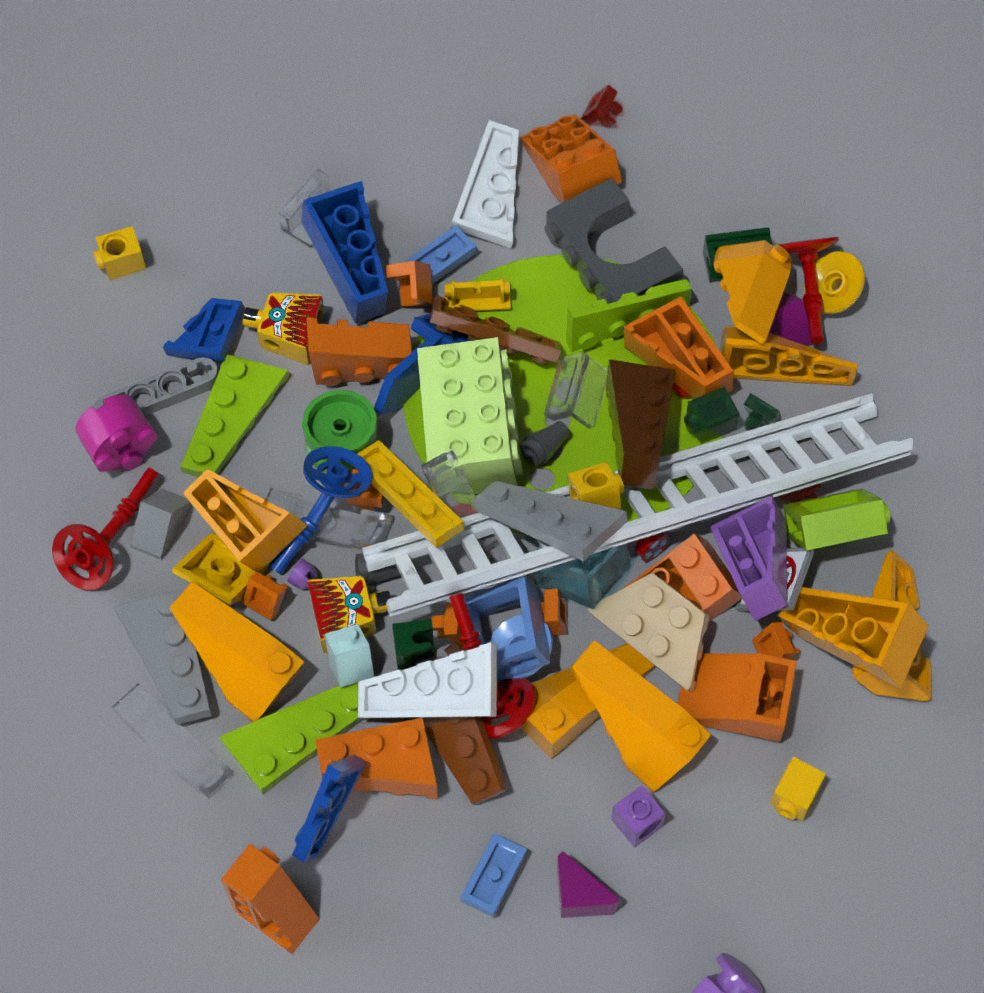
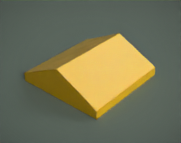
(216, 570)

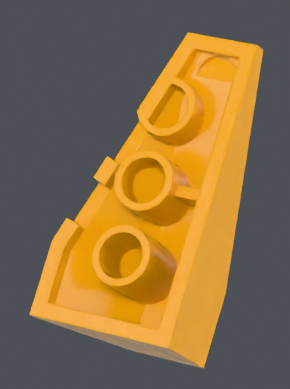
(755, 282)
(783, 360)

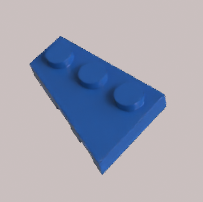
(328, 803)

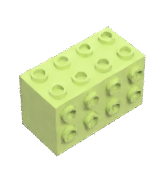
(471, 409)

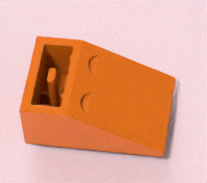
(571, 157)
(698, 575)
(741, 693)

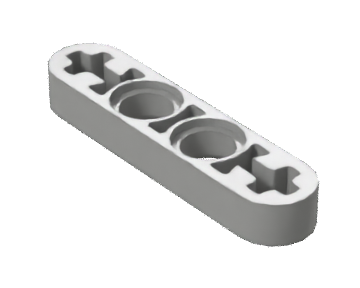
(155, 385)

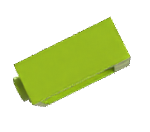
(836, 519)

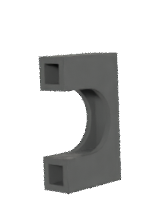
(585, 216)

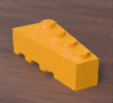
(860, 629)

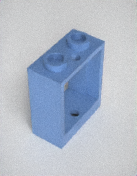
(527, 653)

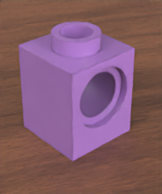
(638, 816)

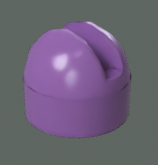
(301, 573)

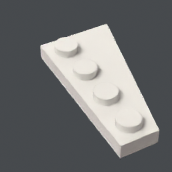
(489, 192)
(438, 688)

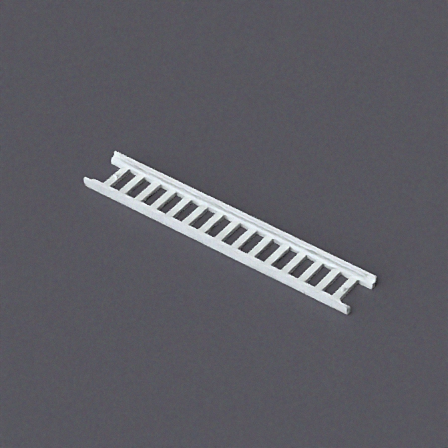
(686, 462)

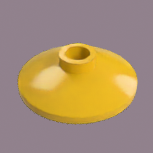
(836, 269)

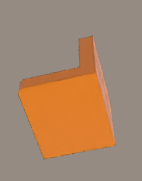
(414, 282)

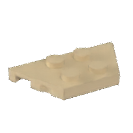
(658, 625)

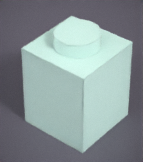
(349, 655)

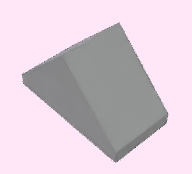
(159, 522)

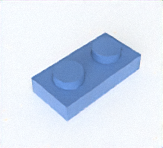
(446, 252)
(493, 875)

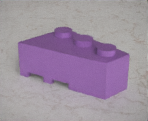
(756, 555)

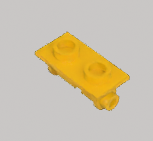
(479, 295)

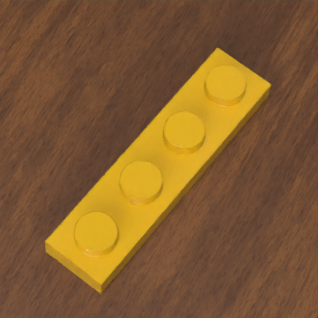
(411, 495)

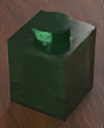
(711, 415)

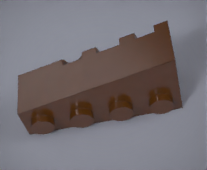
(639, 414)

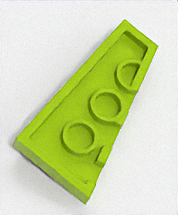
(607, 320)
(230, 412)
(286, 739)

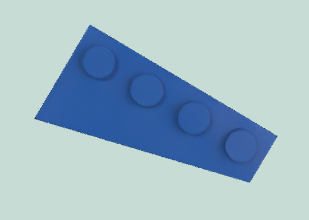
(347, 246)

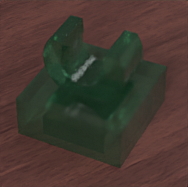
(760, 413)

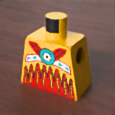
(284, 323)
(345, 603)

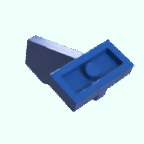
(405, 378)

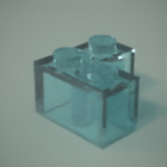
(589, 579)

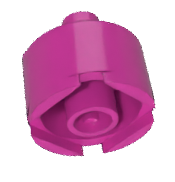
(115, 434)

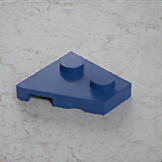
(209, 331)

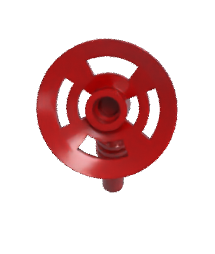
(812, 300)
(98, 548)
(504, 704)

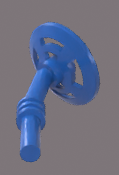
(334, 484)

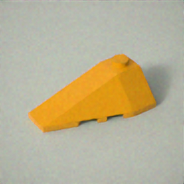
(898, 584)
(239, 654)
(563, 708)
(644, 722)

